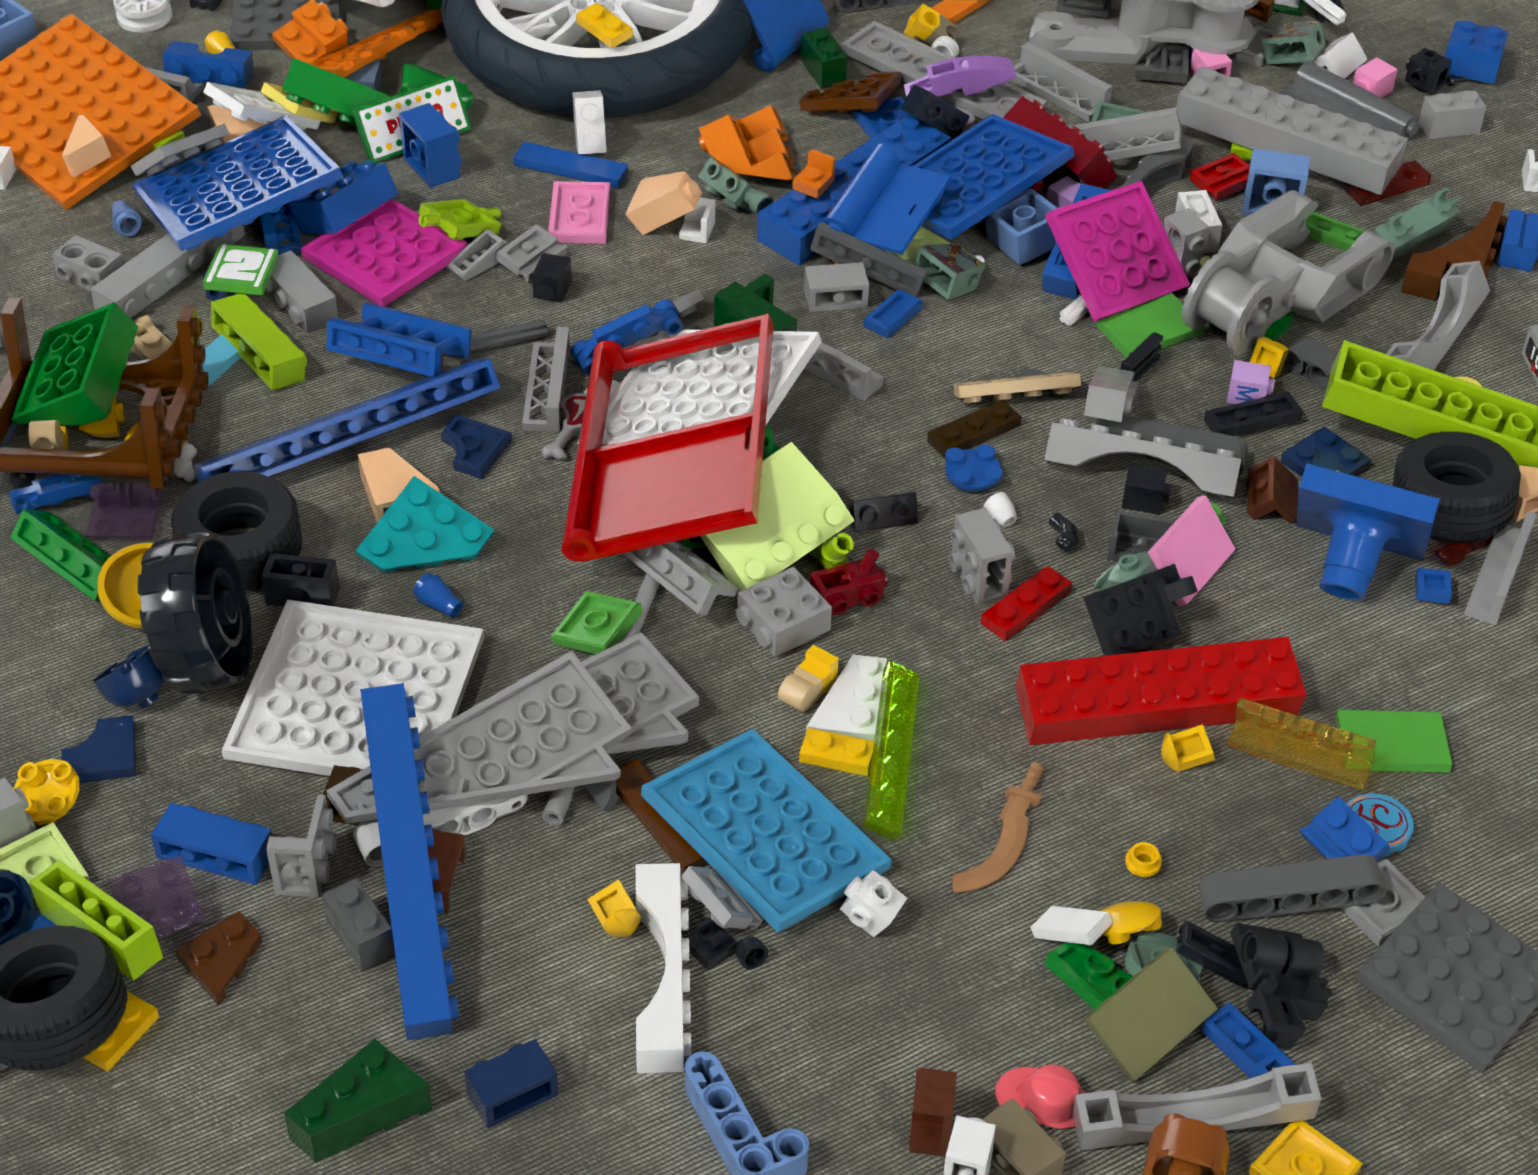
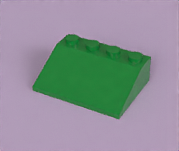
(77, 369)

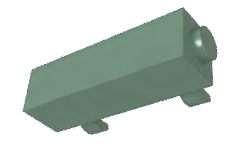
(1419, 223)

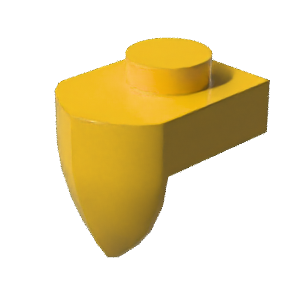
(110, 425)
(1186, 749)
(615, 910)

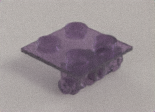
(123, 512)
(159, 895)

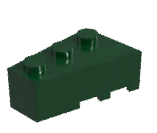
(356, 1100)

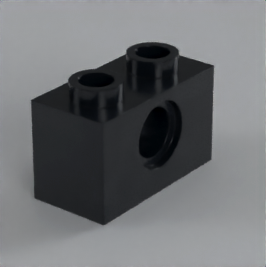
(935, 111)
(300, 580)

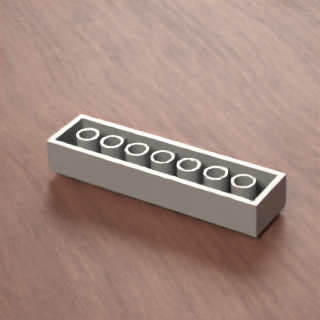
(1279, 123)

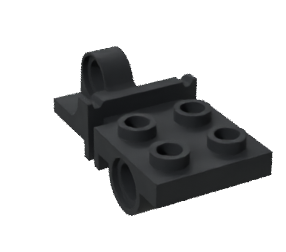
(1138, 610)
(1285, 979)

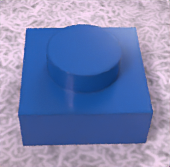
(1433, 585)

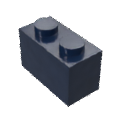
(511, 1083)

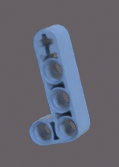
(735, 1121)

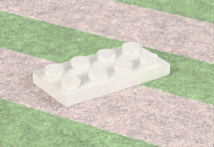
(253, 105)

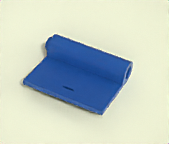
(781, 26)
(887, 201)

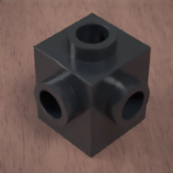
(1427, 70)

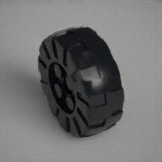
(195, 613)

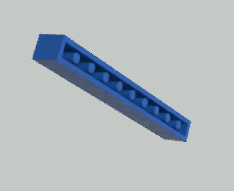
(356, 422)
(406, 863)

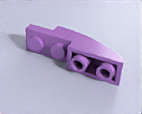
(968, 72)

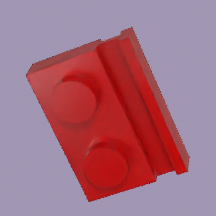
(1222, 176)

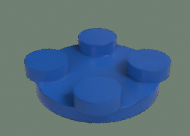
(973, 468)

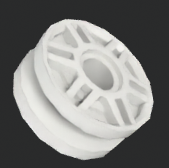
(142, 15)

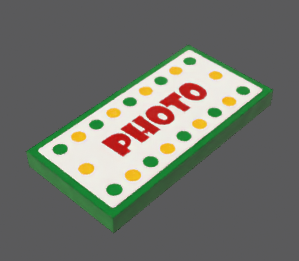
(380, 120)

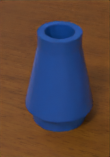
(437, 595)

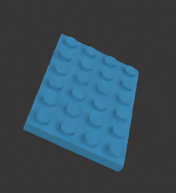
(765, 829)

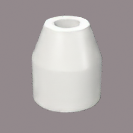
(1001, 509)

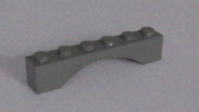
(1162, 167)

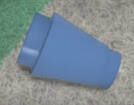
(125, 219)

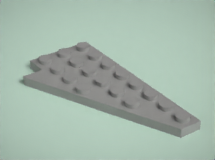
(644, 693)
(519, 742)

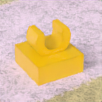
(1270, 353)

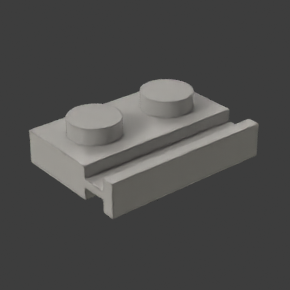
(525, 251)
(723, 901)

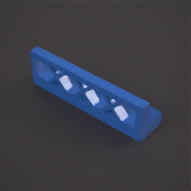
(274, 235)

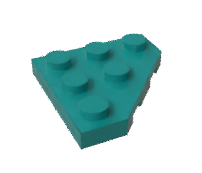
(423, 531)

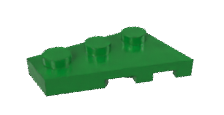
(1086, 972)

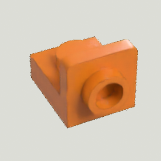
(816, 175)

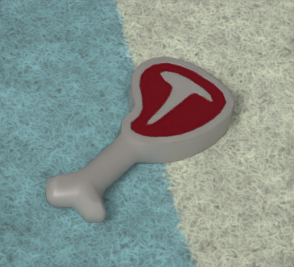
(572, 413)

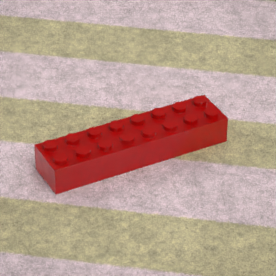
(1155, 689)

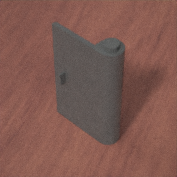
(1341, 96)

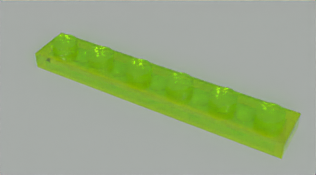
(892, 751)

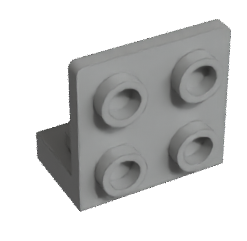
(302, 864)

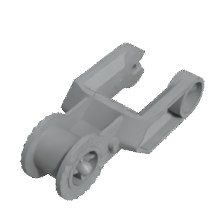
(1142, 27)
(1260, 282)

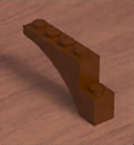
(1480, 244)

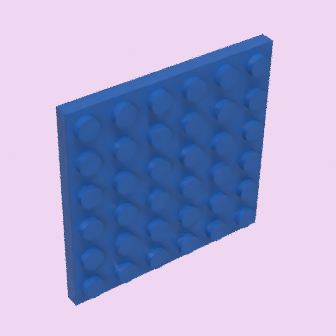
(236, 182)

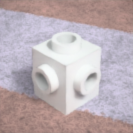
(872, 902)

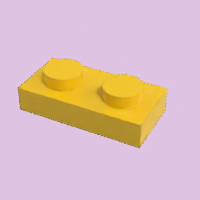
(604, 25)
(837, 751)
(134, 1023)

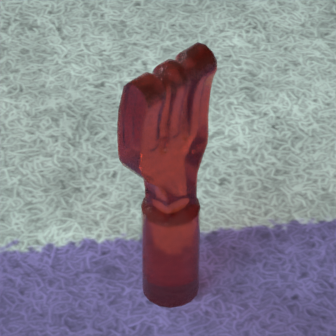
(1456, 552)

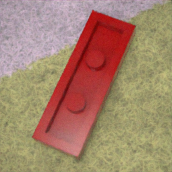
(1026, 603)

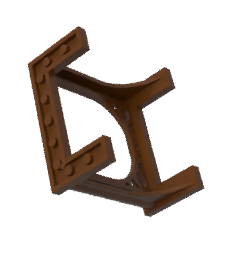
(161, 429)

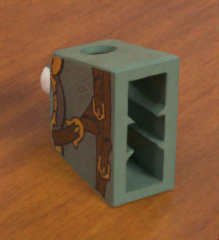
(1303, 43)
(950, 268)

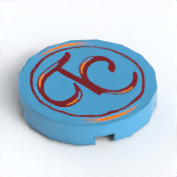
(1386, 817)

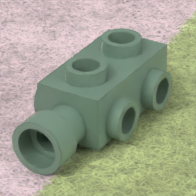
(734, 188)

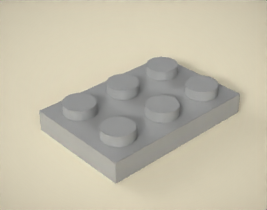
(180, 150)

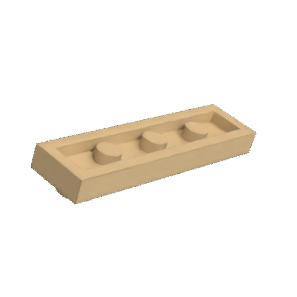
(1028, 385)

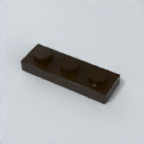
(975, 428)

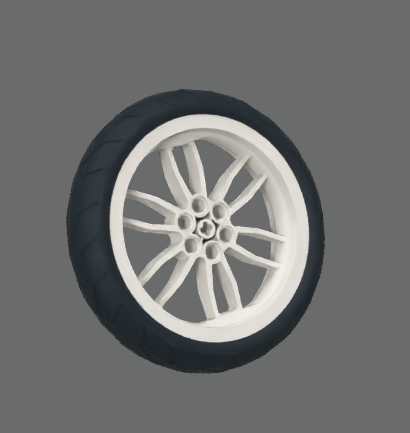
(630, 77)

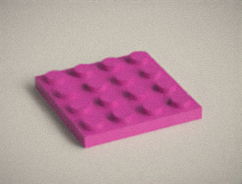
(1117, 250)
(383, 252)

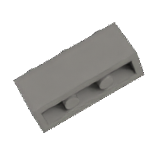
(301, 293)
(1110, 394)

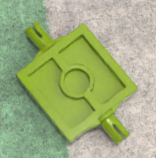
(459, 218)

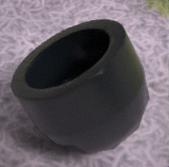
(18, 482)
(757, 949)

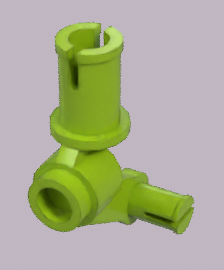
(833, 551)

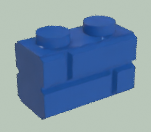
(1519, 241)

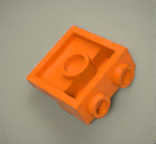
(311, 33)

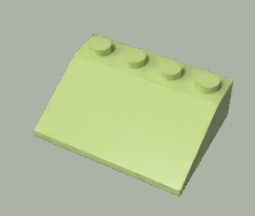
(794, 517)

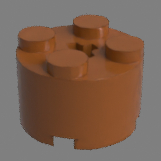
(1187, 1148)

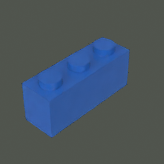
(212, 843)

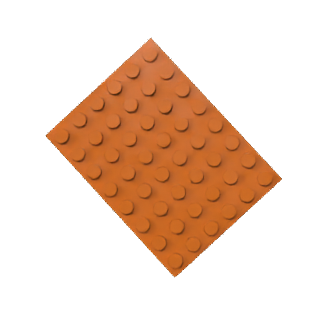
(81, 73)

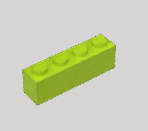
(258, 341)
(74, 901)

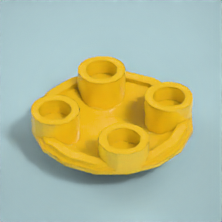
(49, 788)
(1131, 918)

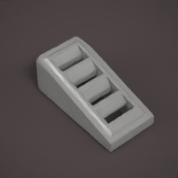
(486, 247)

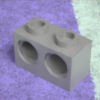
(1189, 239)
(85, 262)

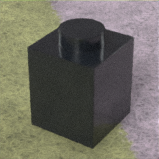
(552, 277)
(1145, 489)

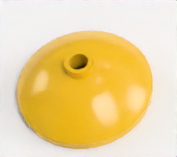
(119, 585)

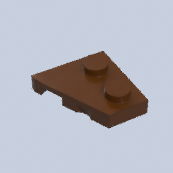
(220, 954)

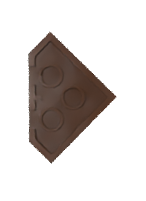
(844, 96)

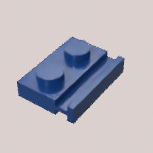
(1343, 833)

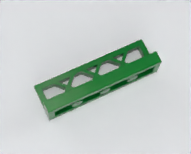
(61, 549)

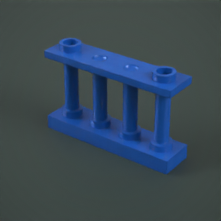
(398, 339)

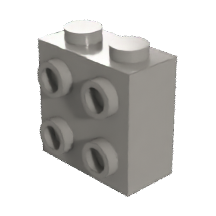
(981, 556)
(784, 611)

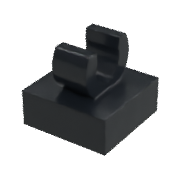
(710, 944)

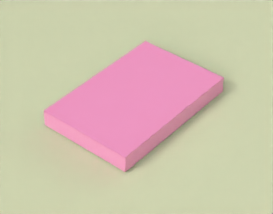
(579, 212)
(1194, 544)

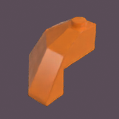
(751, 144)

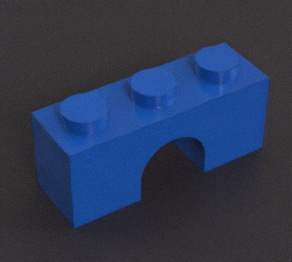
(226, 68)

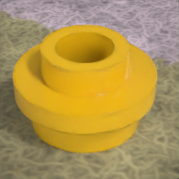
(1143, 860)

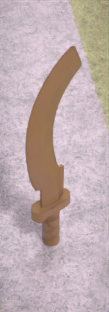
(1011, 839)

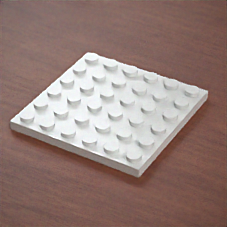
(703, 386)
(307, 693)

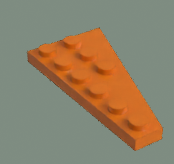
(377, 45)

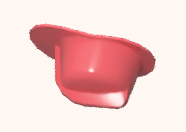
(1043, 1091)

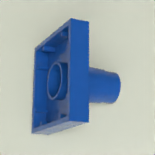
(1362, 523)

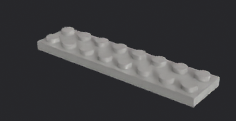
(895, 52)

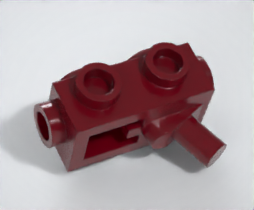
(851, 583)

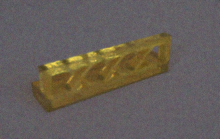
(1302, 745)

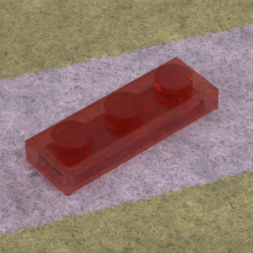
(1407, 178)

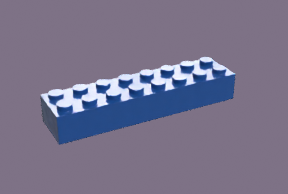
(793, 219)

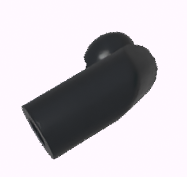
(1068, 531)

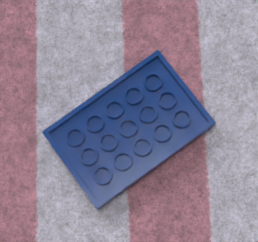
(987, 170)

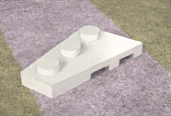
(853, 699)

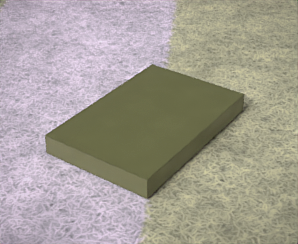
(1150, 1014)

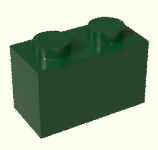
(823, 58)

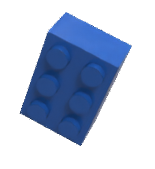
(350, 198)

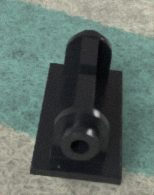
(884, 511)

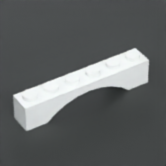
(660, 1025)

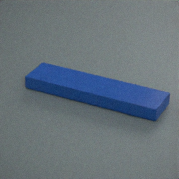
(570, 164)

